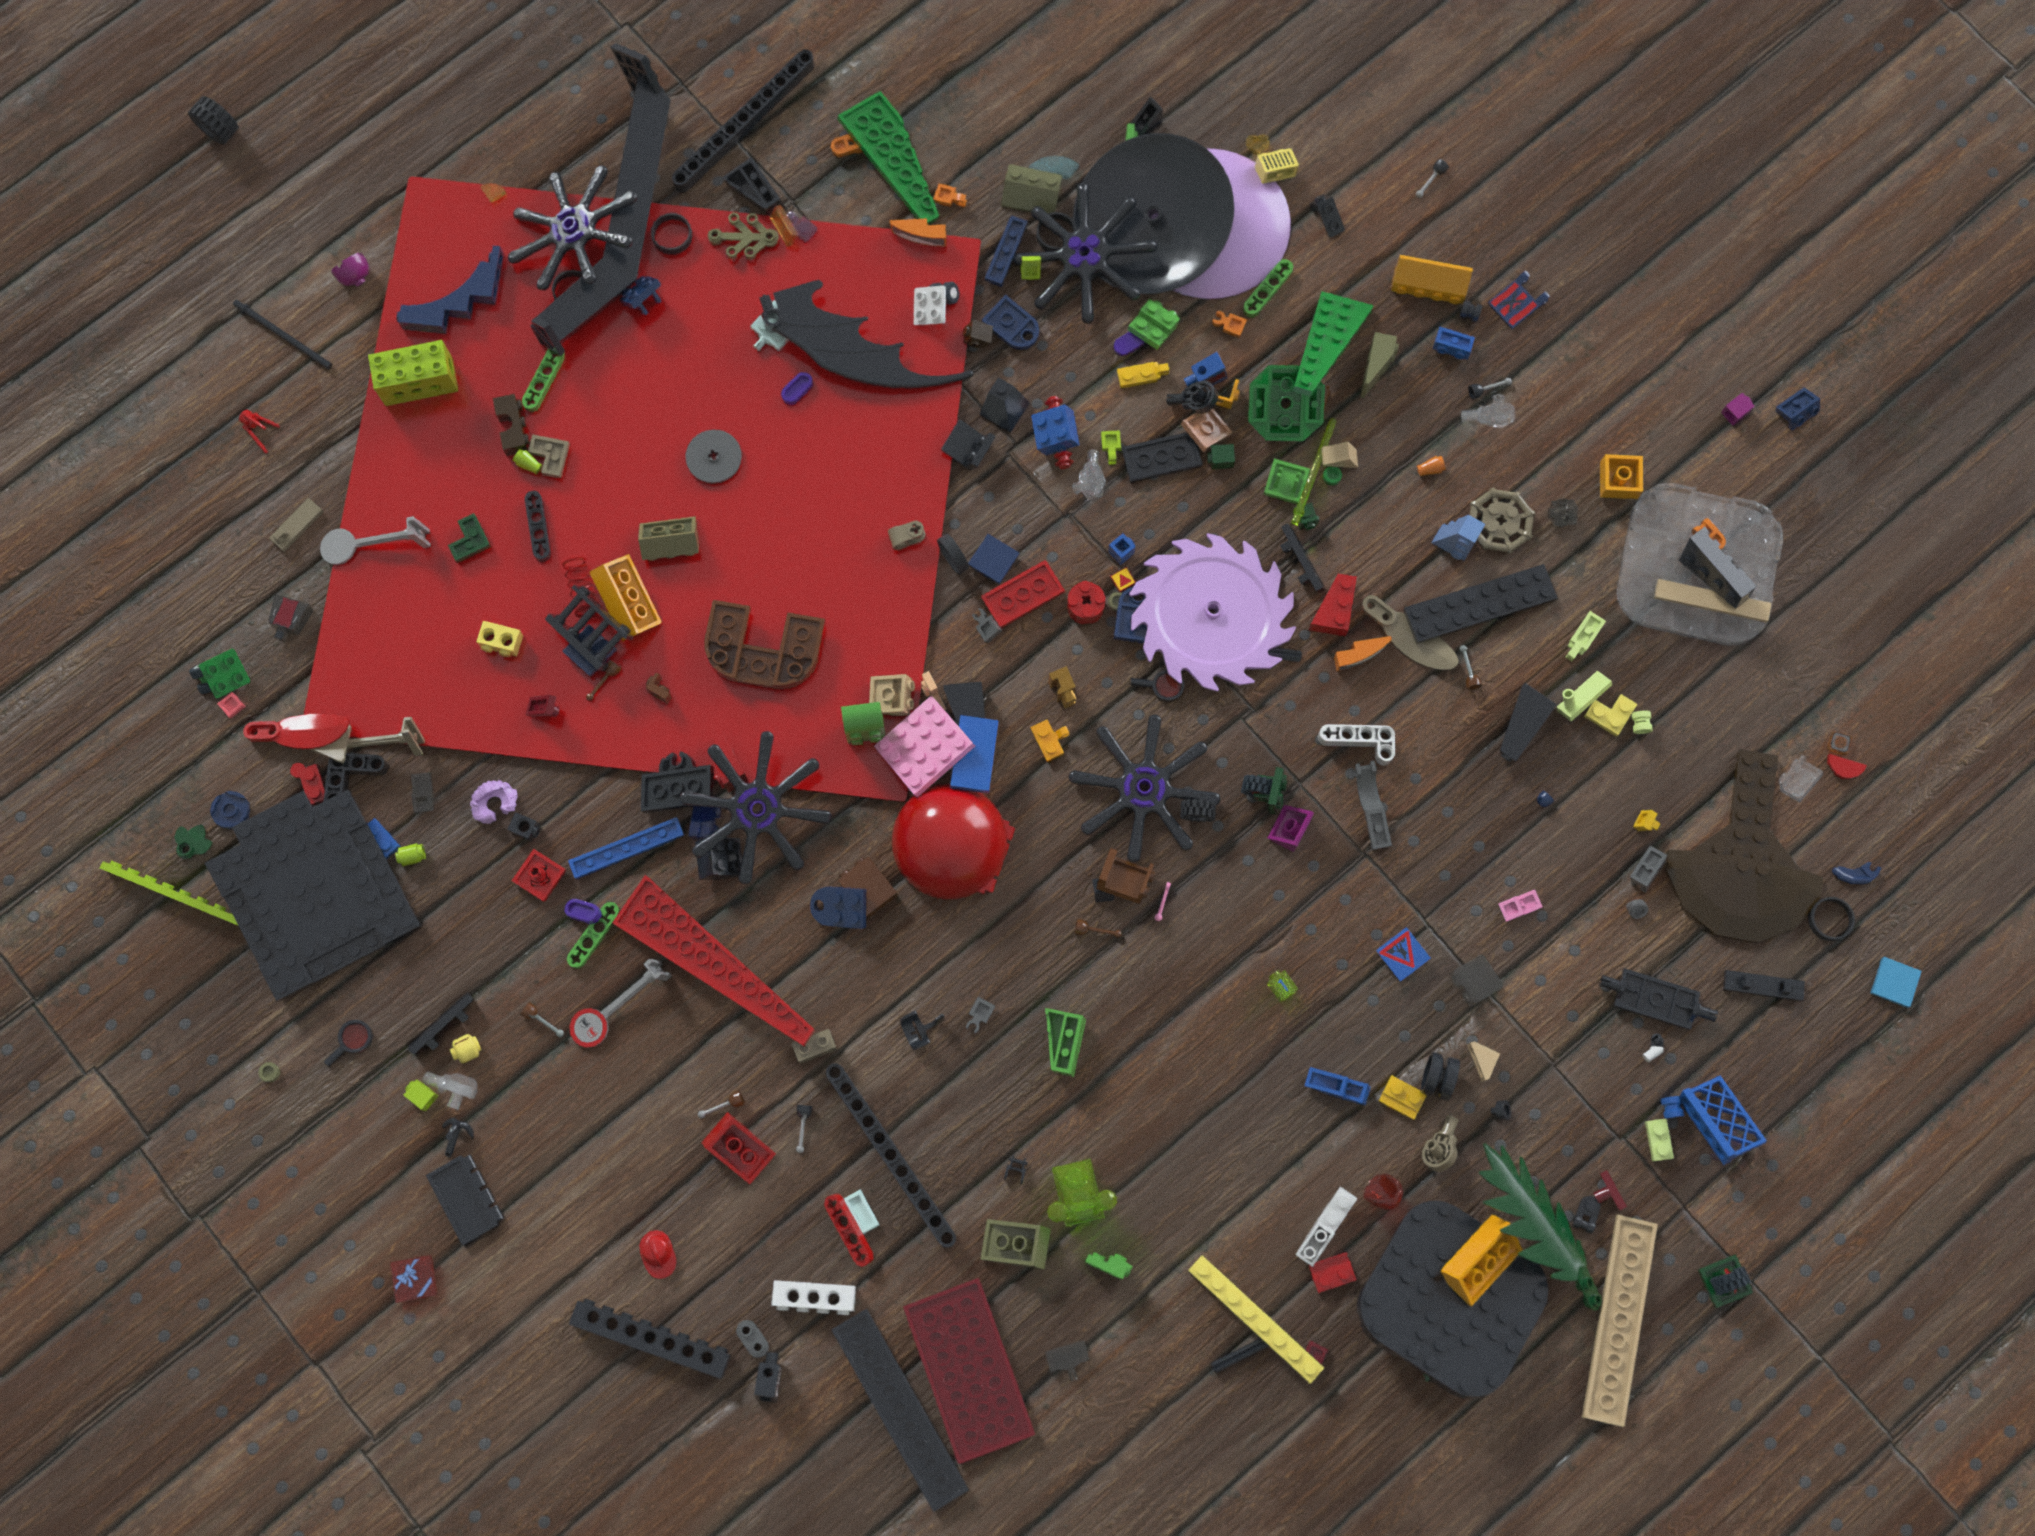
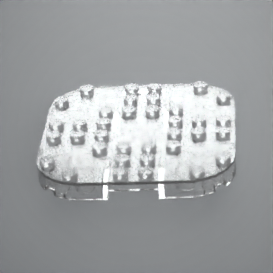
(1657, 537)

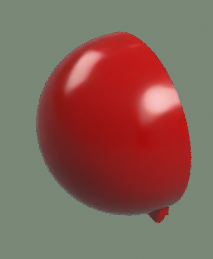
(950, 842)

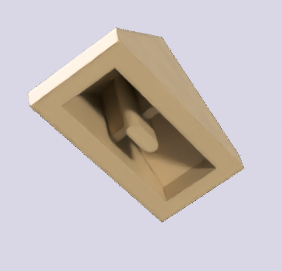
(1340, 455)
(1483, 1059)

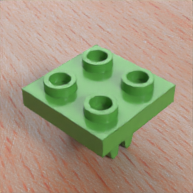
(1286, 481)

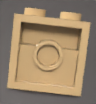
(892, 693)

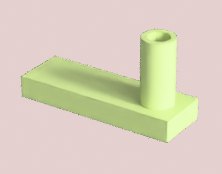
(1577, 701)

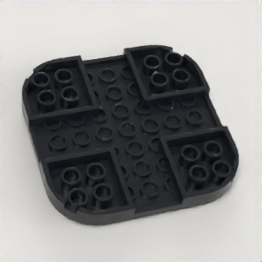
(1427, 1324)

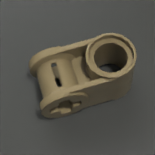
(904, 535)

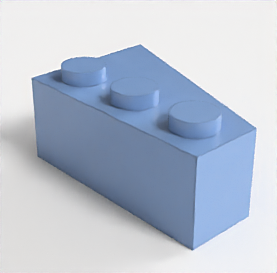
(1459, 536)

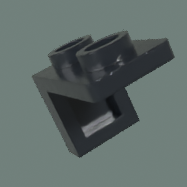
(1329, 214)

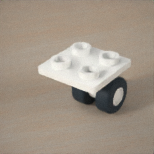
(931, 302)

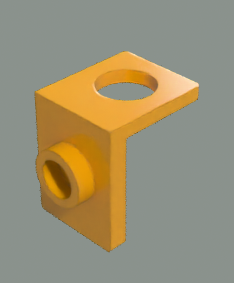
(1227, 403)

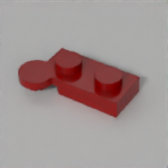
(311, 781)

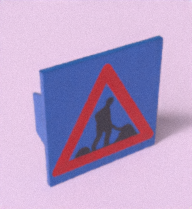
(1403, 954)

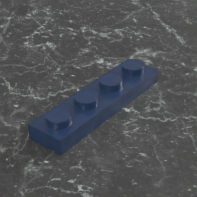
(1006, 251)

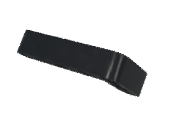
(348, 768)

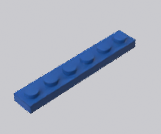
(626, 848)

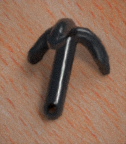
(453, 1133)

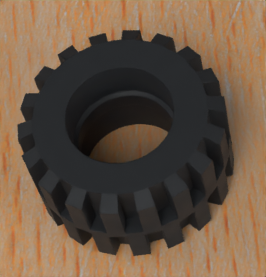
(213, 120)

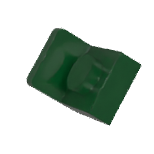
(1309, 519)

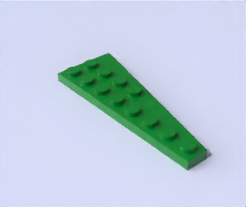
(1330, 334)

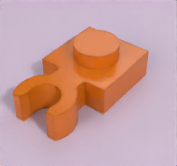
(1232, 325)

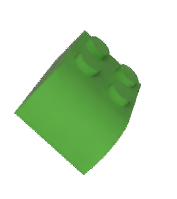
(863, 723)

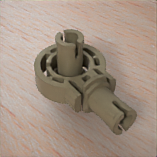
(1442, 1147)

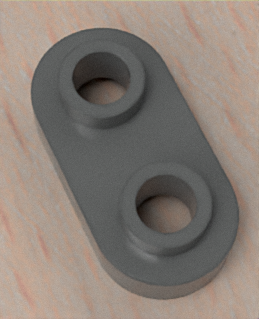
(751, 1339)

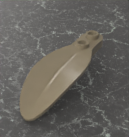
(1431, 653)

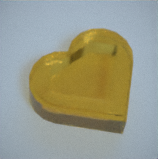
(1257, 144)

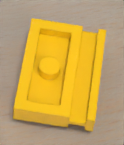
(1402, 1097)

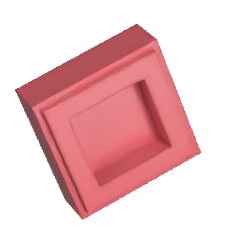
(231, 705)

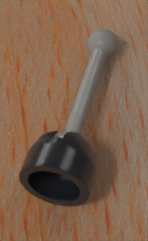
(1439, 168)
(1476, 390)
(803, 1112)

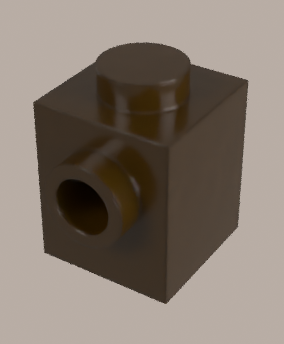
(977, 334)

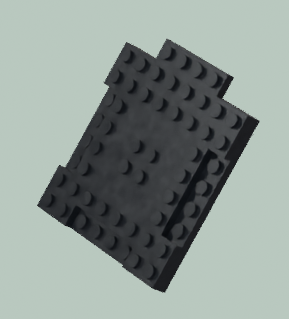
(311, 890)

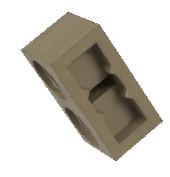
(817, 1046)

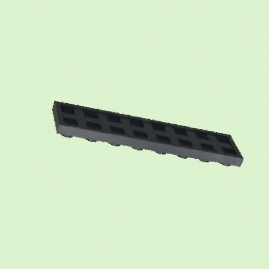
(1480, 603)

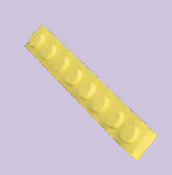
(1256, 1319)

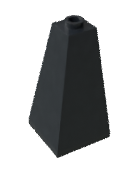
(965, 699)
(1526, 719)

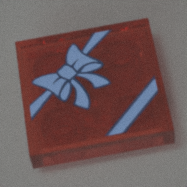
(413, 1278)

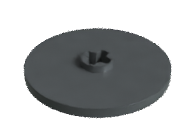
(727, 456)

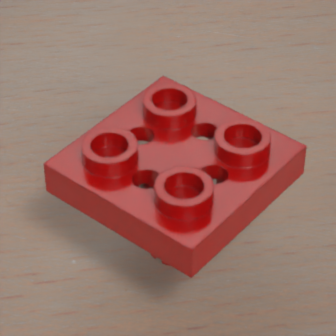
(533, 871)

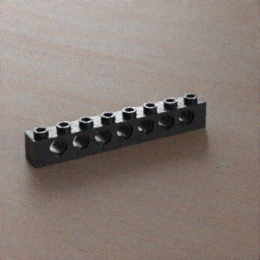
(581, 1319)

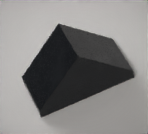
(1148, 117)

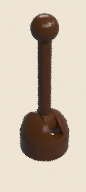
(612, 670)
(1082, 928)

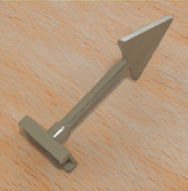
(409, 734)

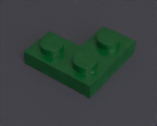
(473, 542)

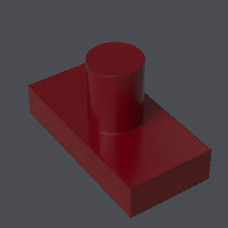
(542, 706)
(1609, 1191)

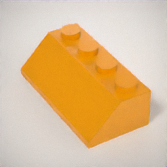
(1431, 279)
(625, 595)
(1481, 1260)

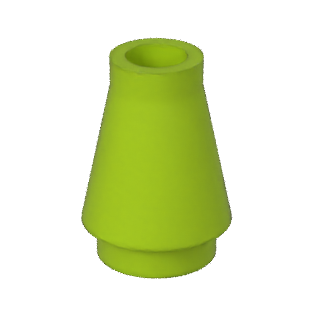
(527, 461)

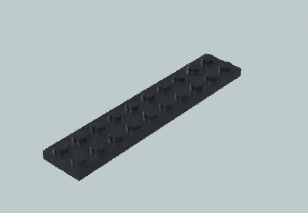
(900, 1410)

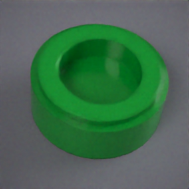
(1332, 475)

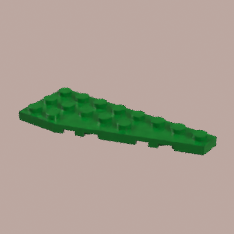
(883, 139)

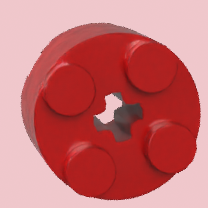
(1089, 612)

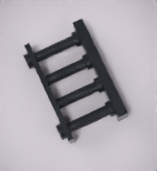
(571, 634)

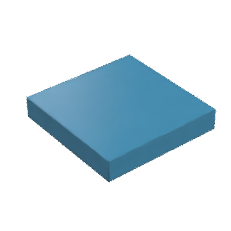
(1895, 982)

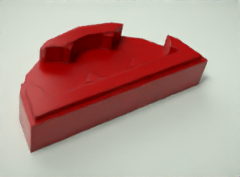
(1845, 768)

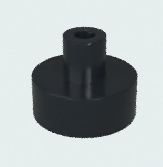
(1502, 1110)

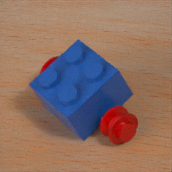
(1056, 431)

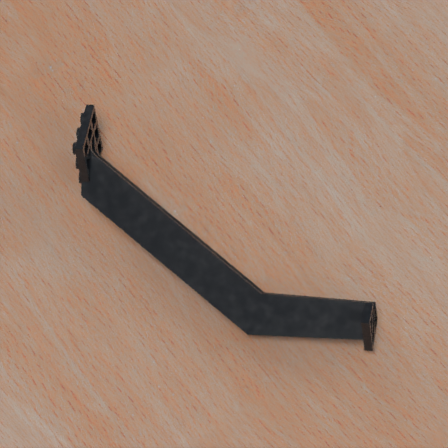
(638, 174)

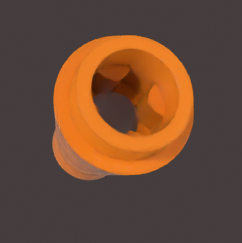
(1432, 466)

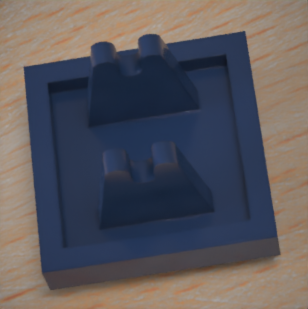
(642, 290)

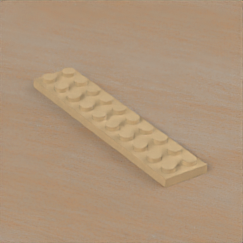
(1619, 1320)

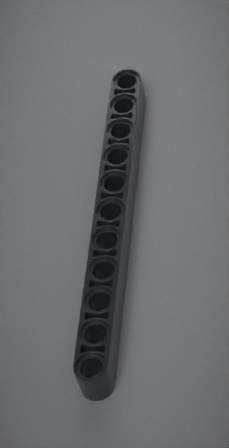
(742, 128)
(888, 1145)

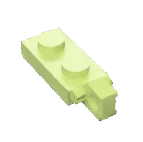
(1584, 635)

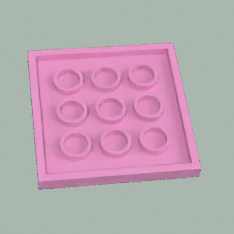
(924, 746)

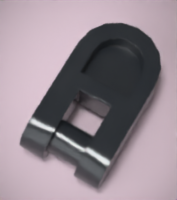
(1589, 1207)

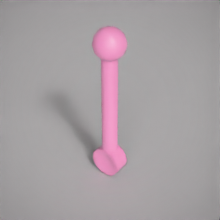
(1158, 917)

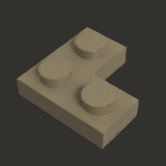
(553, 450)

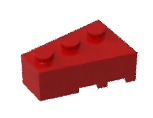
(1336, 608)

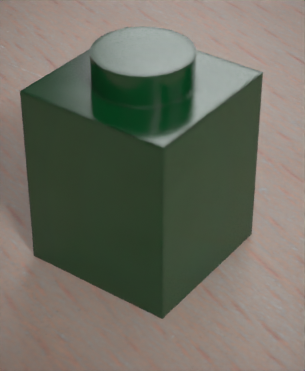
(1221, 456)

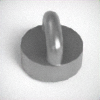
(1637, 908)

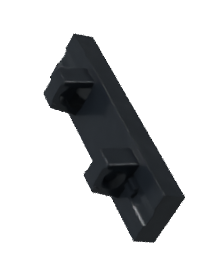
(1294, 544)
(1763, 985)
(427, 1036)

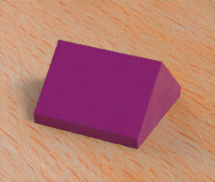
(1290, 827)

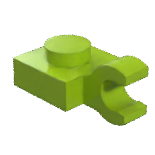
(1111, 443)

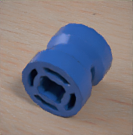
(1672, 1107)

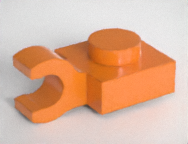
(947, 195)

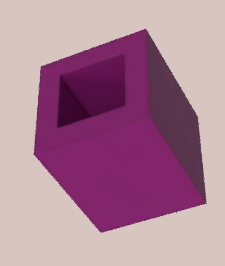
(1737, 409)

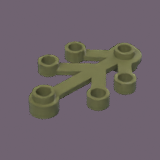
(745, 237)

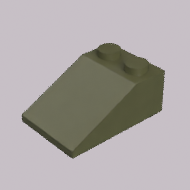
(1381, 353)
(1015, 1244)

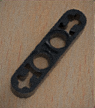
(540, 525)

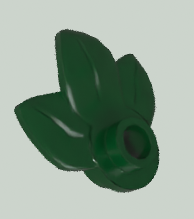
(193, 839)

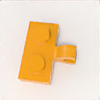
(1048, 739)

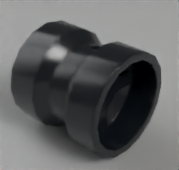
(1470, 311)

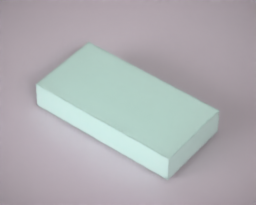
(861, 1211)

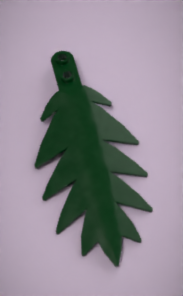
(1539, 1223)

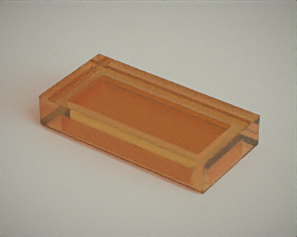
(783, 225)

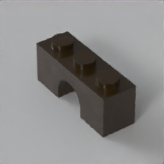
(508, 409)

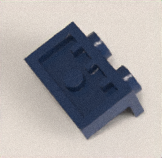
(1799, 408)

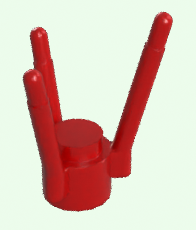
(251, 420)

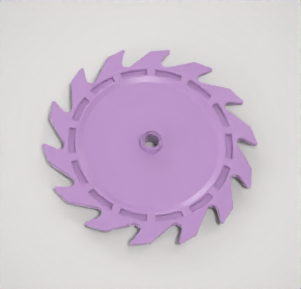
(1207, 642)

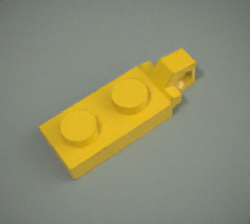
(1141, 374)

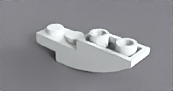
(1326, 1226)

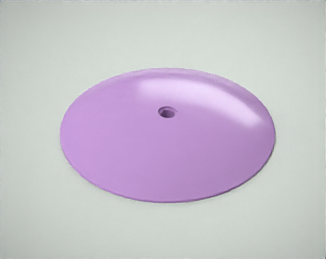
(1256, 238)

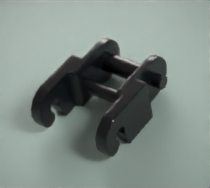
(1022, 1170)

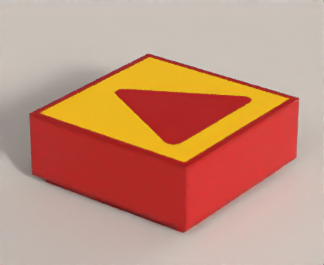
(1123, 580)

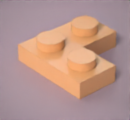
(930, 688)

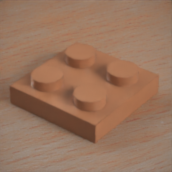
(1206, 429)

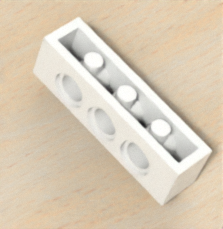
(782, 1289)

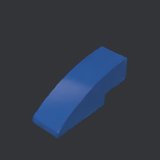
(1337, 1086)

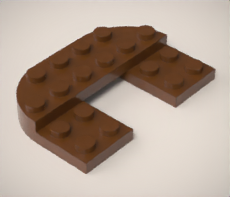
(756, 664)

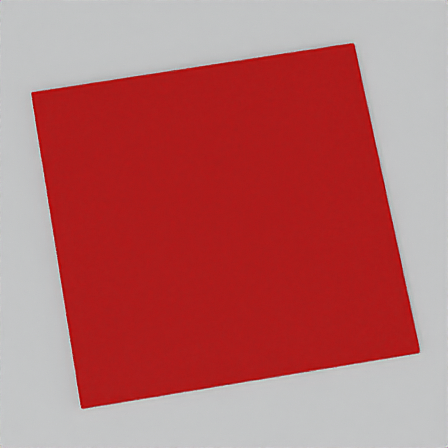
(784, 534)

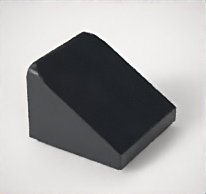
(1101, 896)

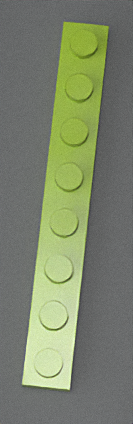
(167, 890)

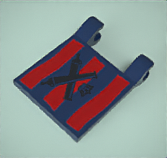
(1515, 303)

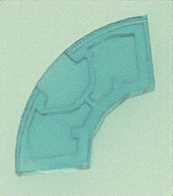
(1057, 165)

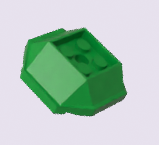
(1279, 423)

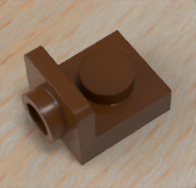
(660, 691)

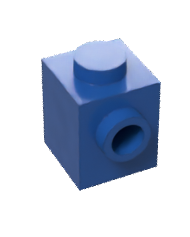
(1122, 548)

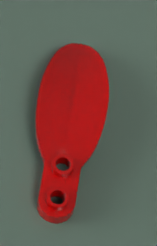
(299, 731)

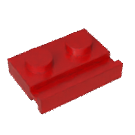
(1332, 1272)

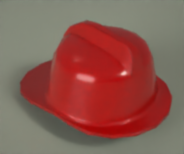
(657, 1254)

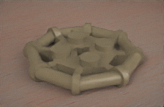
(1509, 514)

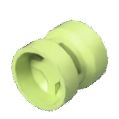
(1642, 722)

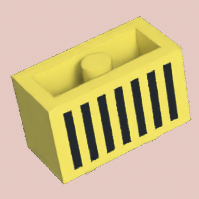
(1276, 165)

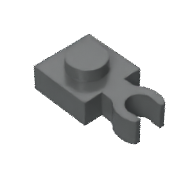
(987, 626)
(980, 1012)

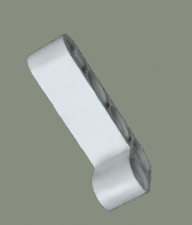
(1357, 740)

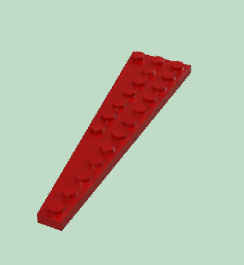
(674, 934)

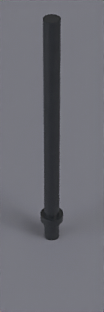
(245, 309)

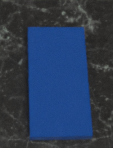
(975, 768)

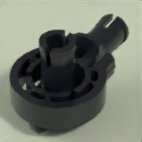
(1195, 398)

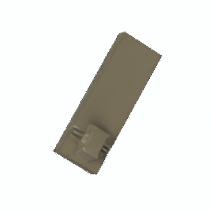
(296, 525)

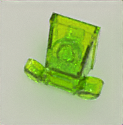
(1079, 1195)

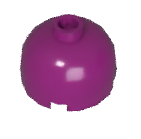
(352, 270)

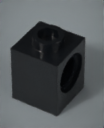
(518, 821)

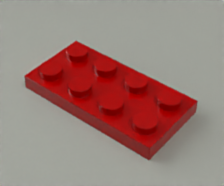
(1022, 594)

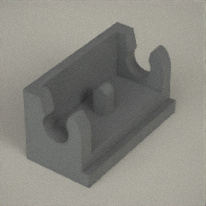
(1648, 868)

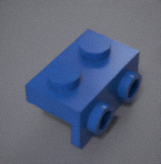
(1453, 343)

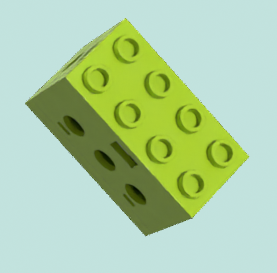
(413, 373)

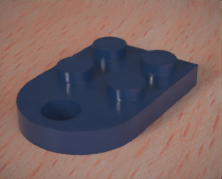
(1011, 323)
(1126, 607)
(841, 907)

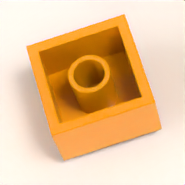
(1621, 476)

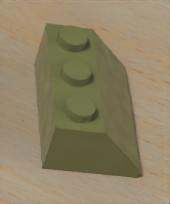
(1030, 188)
(668, 538)

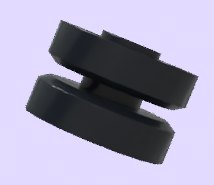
(1440, 1076)

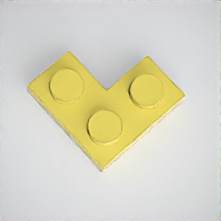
(1614, 718)

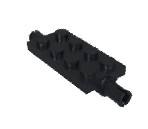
(1657, 999)

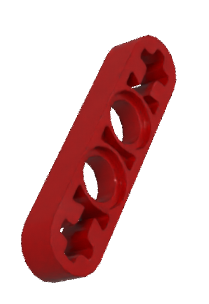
(851, 1228)

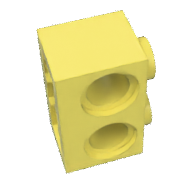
(501, 635)

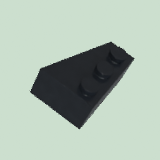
(753, 186)

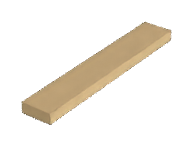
(1710, 600)

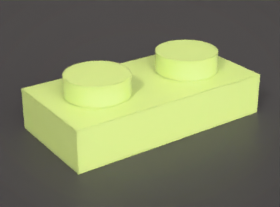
(1659, 1140)

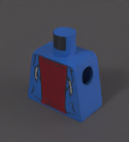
(1208, 369)

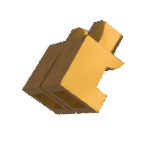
(1066, 688)

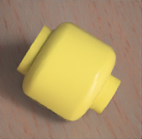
(465, 1048)

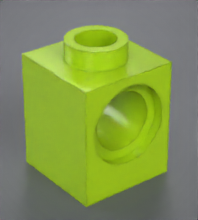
(420, 1094)

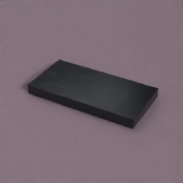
(1161, 457)

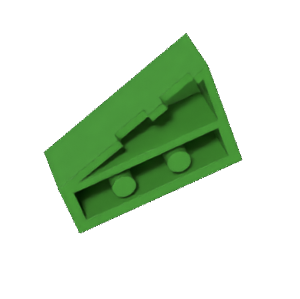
(1065, 1039)

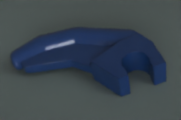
(1860, 875)

